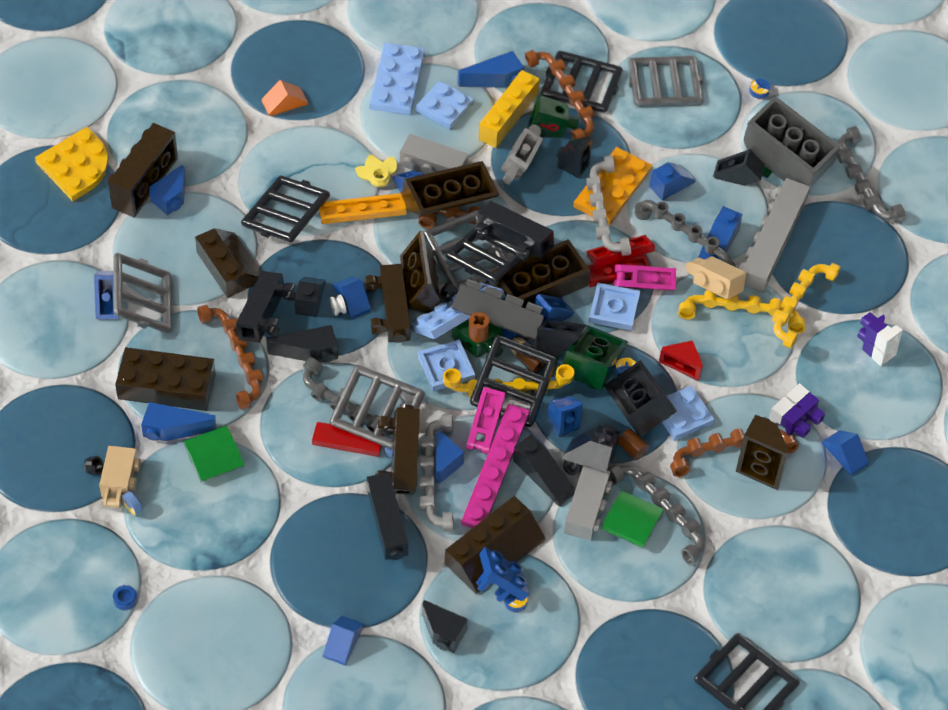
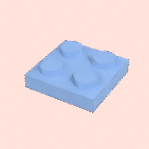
(444, 105)
(614, 306)
(443, 357)
(690, 414)

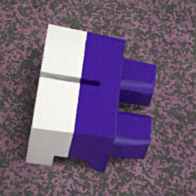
(879, 339)
(795, 410)

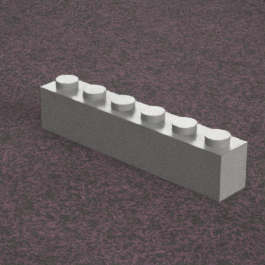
(774, 233)

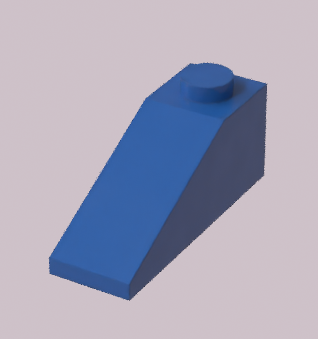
(494, 72)
(725, 229)
(172, 423)

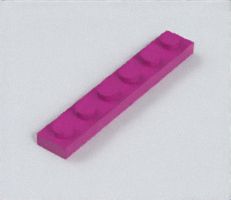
(495, 465)

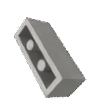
(429, 156)
(588, 503)

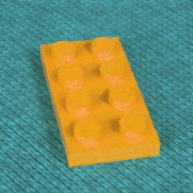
(616, 186)

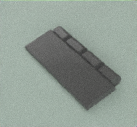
(501, 313)

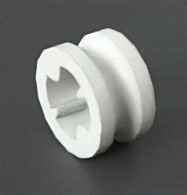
(337, 305)

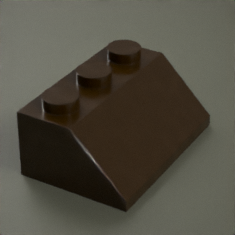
(227, 260)
(420, 275)
(763, 453)

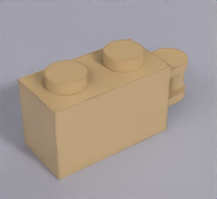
(717, 276)
(118, 475)

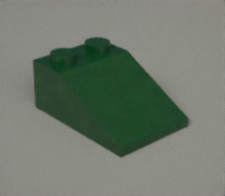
(594, 357)

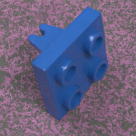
(503, 574)

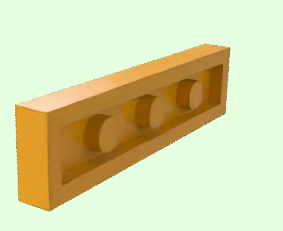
(362, 208)

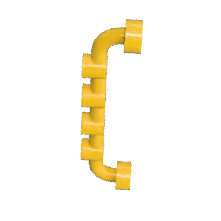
(798, 291)
(687, 309)
(452, 380)

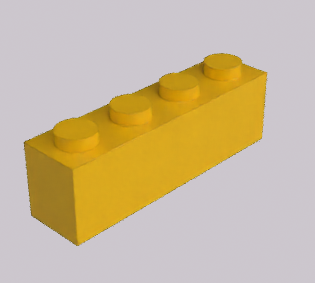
(508, 109)

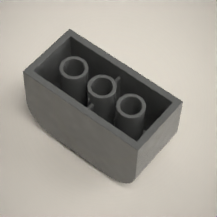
(790, 143)

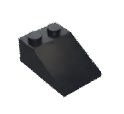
(640, 398)

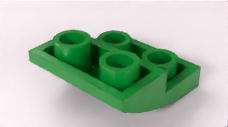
(213, 453)
(632, 519)

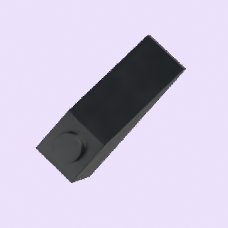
(311, 343)
(542, 469)

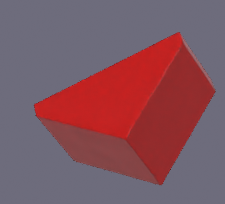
(682, 358)

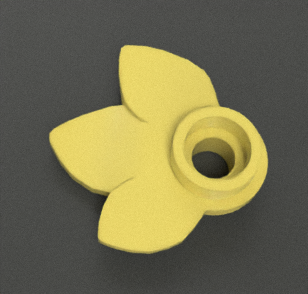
(377, 169)

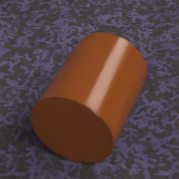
(478, 327)

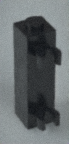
(514, 229)
(259, 309)
(387, 516)

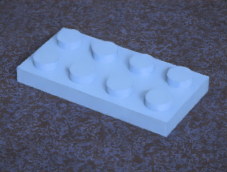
(397, 78)
(442, 318)

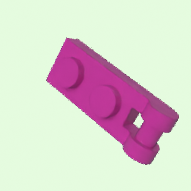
(646, 277)
(486, 419)

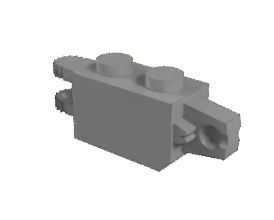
(521, 154)

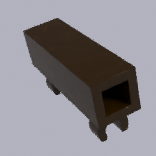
(394, 303)
(404, 448)

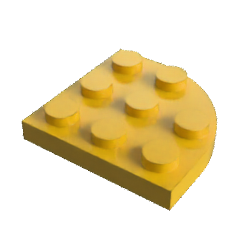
(75, 163)

